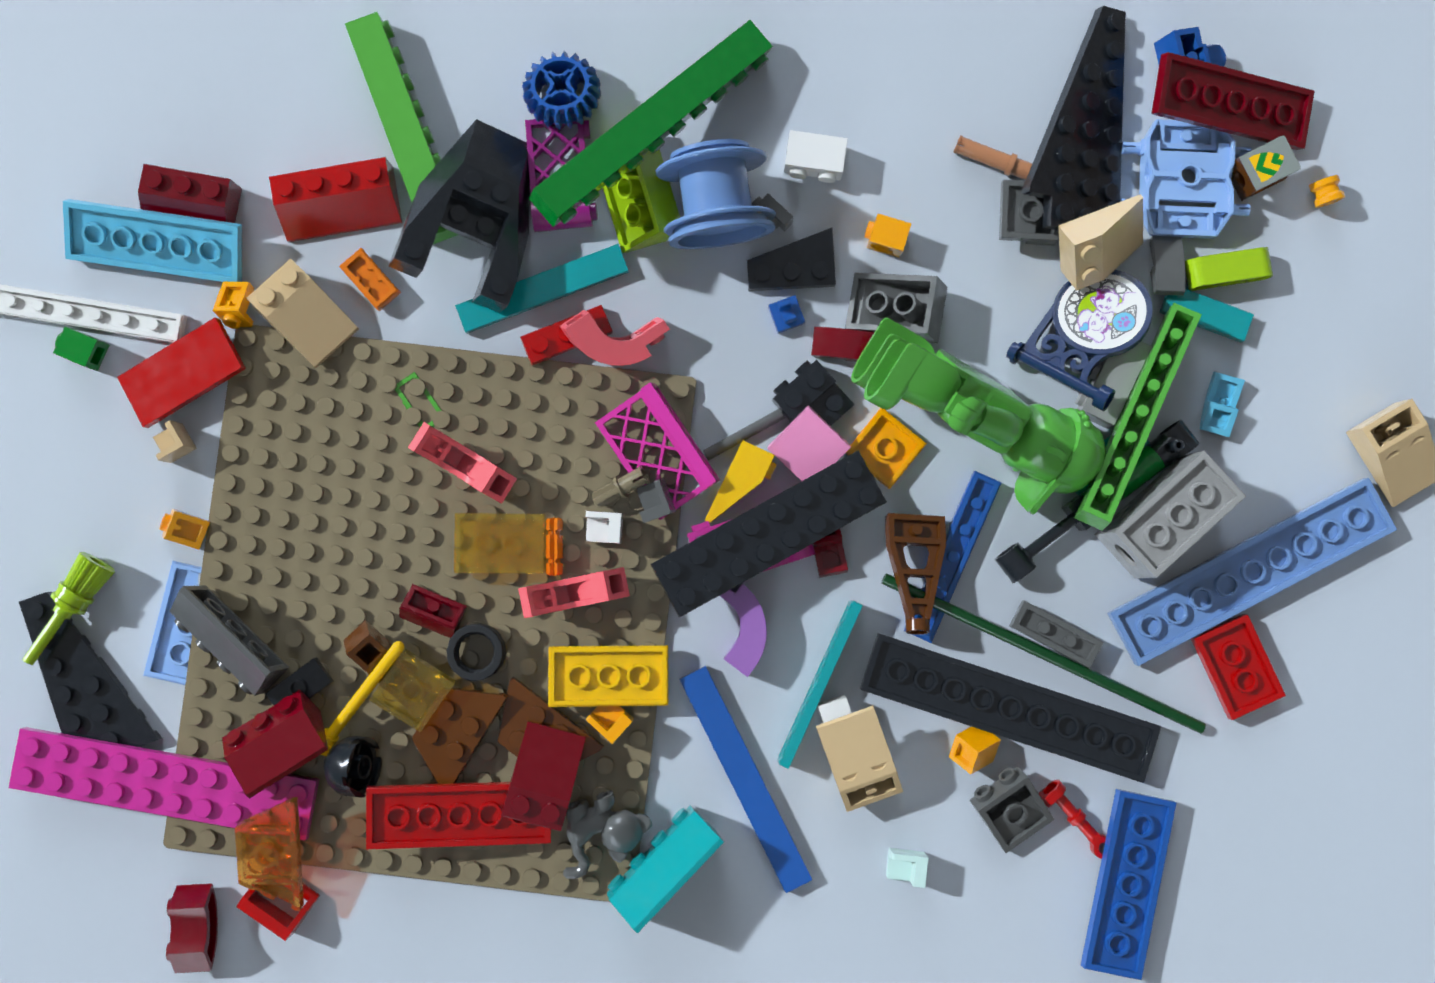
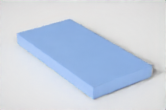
(170, 644)

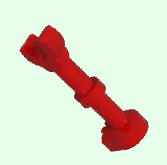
(1053, 794)

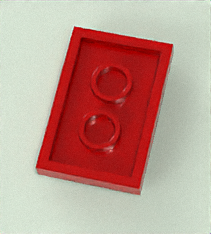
(1238, 667)

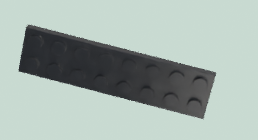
(768, 533)

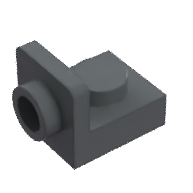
(783, 218)

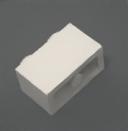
(815, 156)

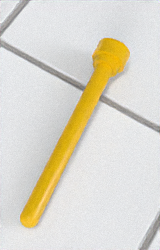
(362, 694)

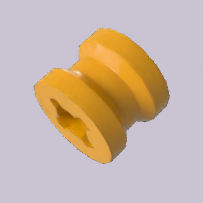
(1327, 191)

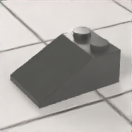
(907, 299)

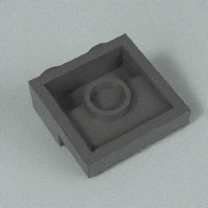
(1023, 216)
(1011, 808)

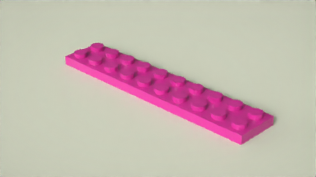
(147, 780)

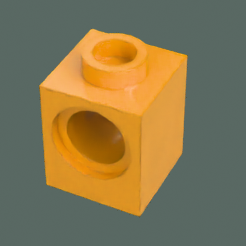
(887, 235)

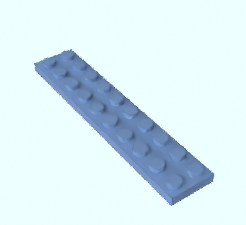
(1252, 571)

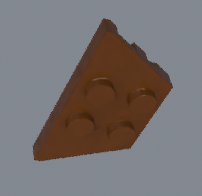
(526, 706)
(457, 731)

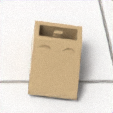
(1397, 450)
(859, 758)

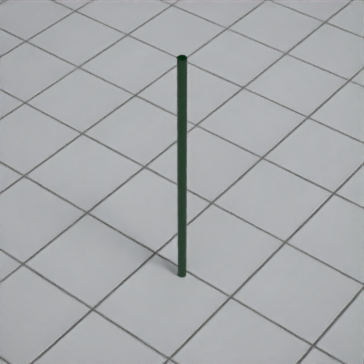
(1054, 658)

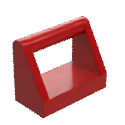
(272, 916)

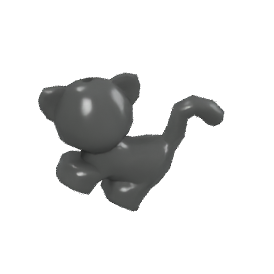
(618, 830)

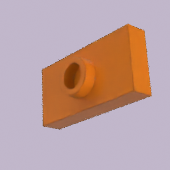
(370, 279)

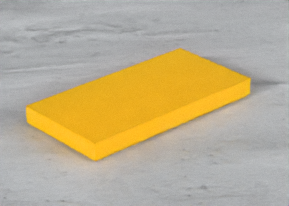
(608, 676)

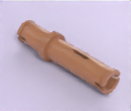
(994, 158)

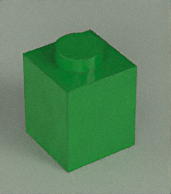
(80, 348)

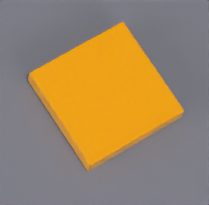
(887, 447)

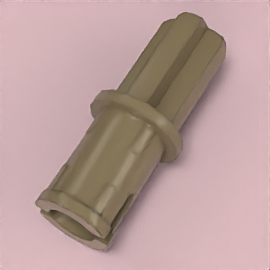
(620, 487)

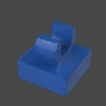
(786, 314)

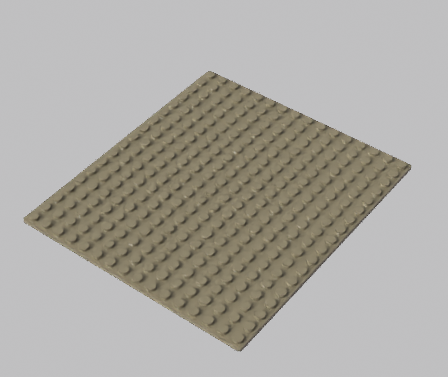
(334, 520)

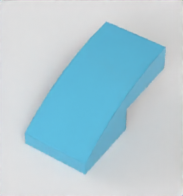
(1220, 404)

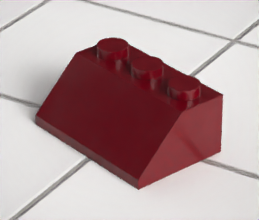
(188, 194)
(275, 743)

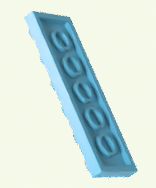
(152, 241)

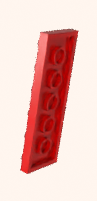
(444, 817)

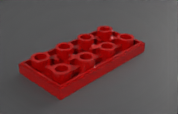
(181, 372)

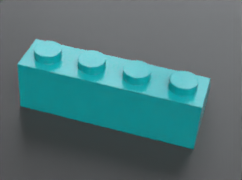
(663, 867)

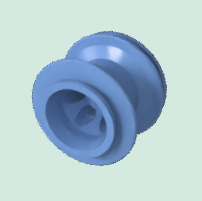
(715, 195)

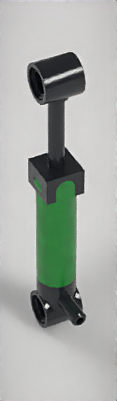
(1157, 455)

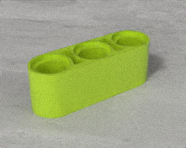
(1228, 268)

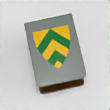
(1263, 167)

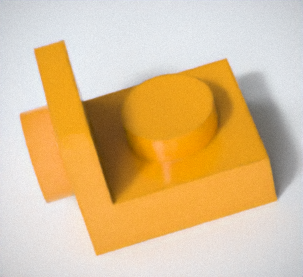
(232, 304)
(184, 528)

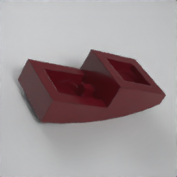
(839, 343)
(830, 555)

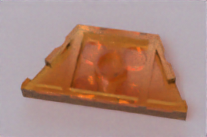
(271, 853)

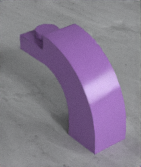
(752, 635)

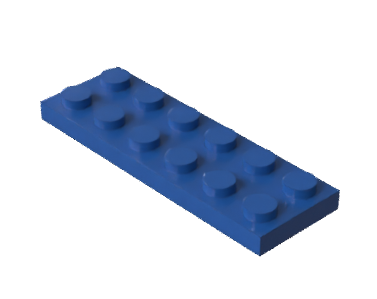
(1128, 884)

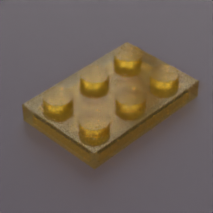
(499, 543)

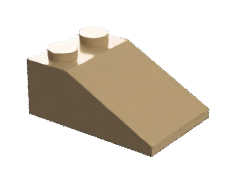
(1100, 241)
(302, 313)

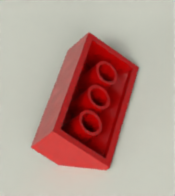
(336, 199)

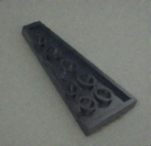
(81, 685)

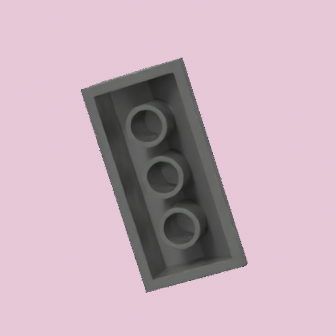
(227, 638)

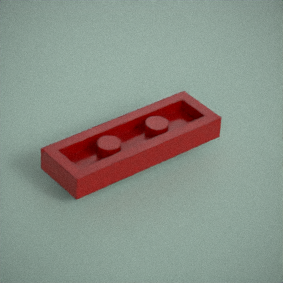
(552, 341)

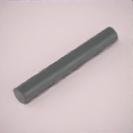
(743, 434)

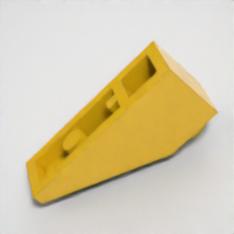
(744, 475)

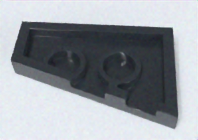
(795, 265)

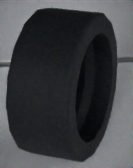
(456, 663)

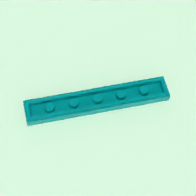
(548, 287)
(819, 684)

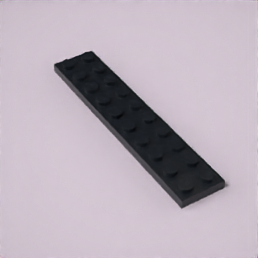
(1010, 707)

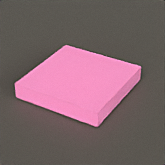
(808, 445)

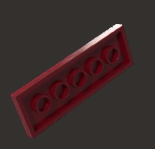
(1231, 101)

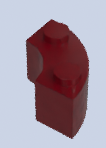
(193, 928)

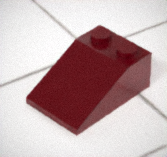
(543, 776)

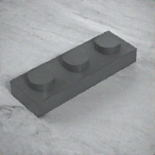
(1056, 634)

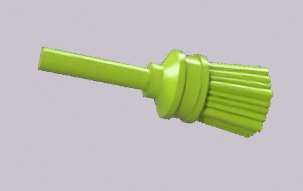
(72, 597)

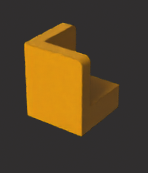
(610, 721)
(974, 749)

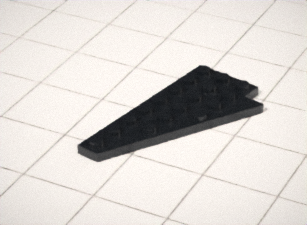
(1082, 146)

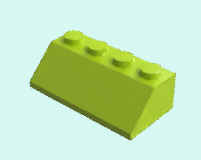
(641, 205)

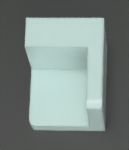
(907, 866)

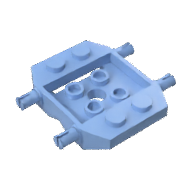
(1163, 155)

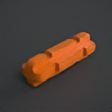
(554, 546)

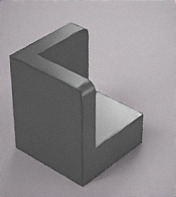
(655, 500)

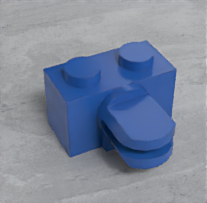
(1189, 44)

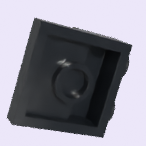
(812, 388)

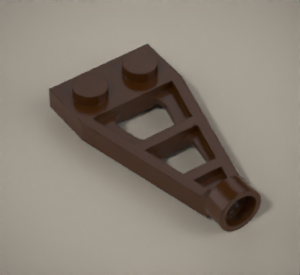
(923, 531)

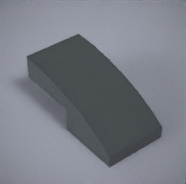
(1168, 265)

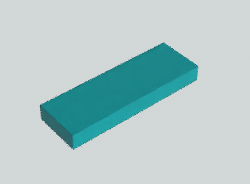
(1215, 316)

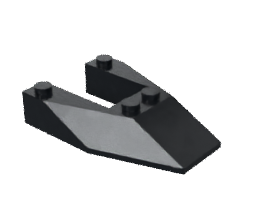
(478, 194)

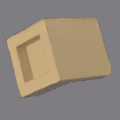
(173, 442)

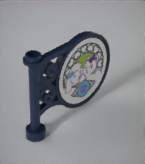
(1092, 323)

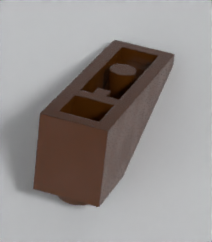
(366, 646)

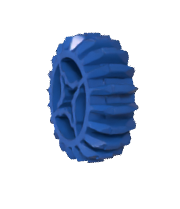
(564, 75)

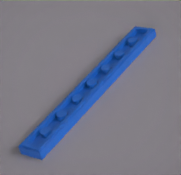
(746, 779)

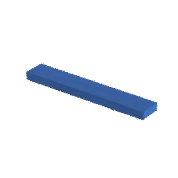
(961, 539)

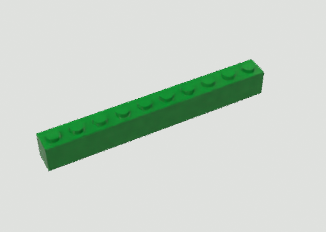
(649, 124)

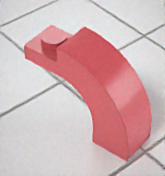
(616, 351)
(462, 462)
(573, 592)

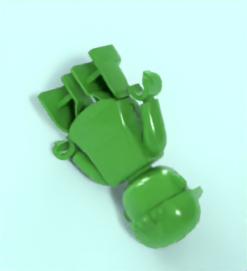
(1049, 446)

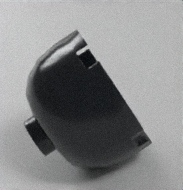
(352, 766)

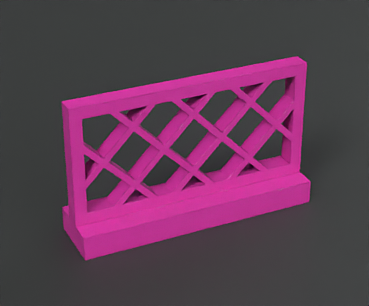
(673, 430)

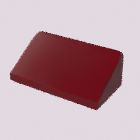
(432, 611)

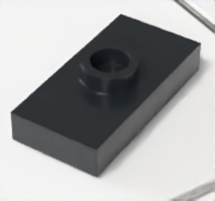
(309, 679)

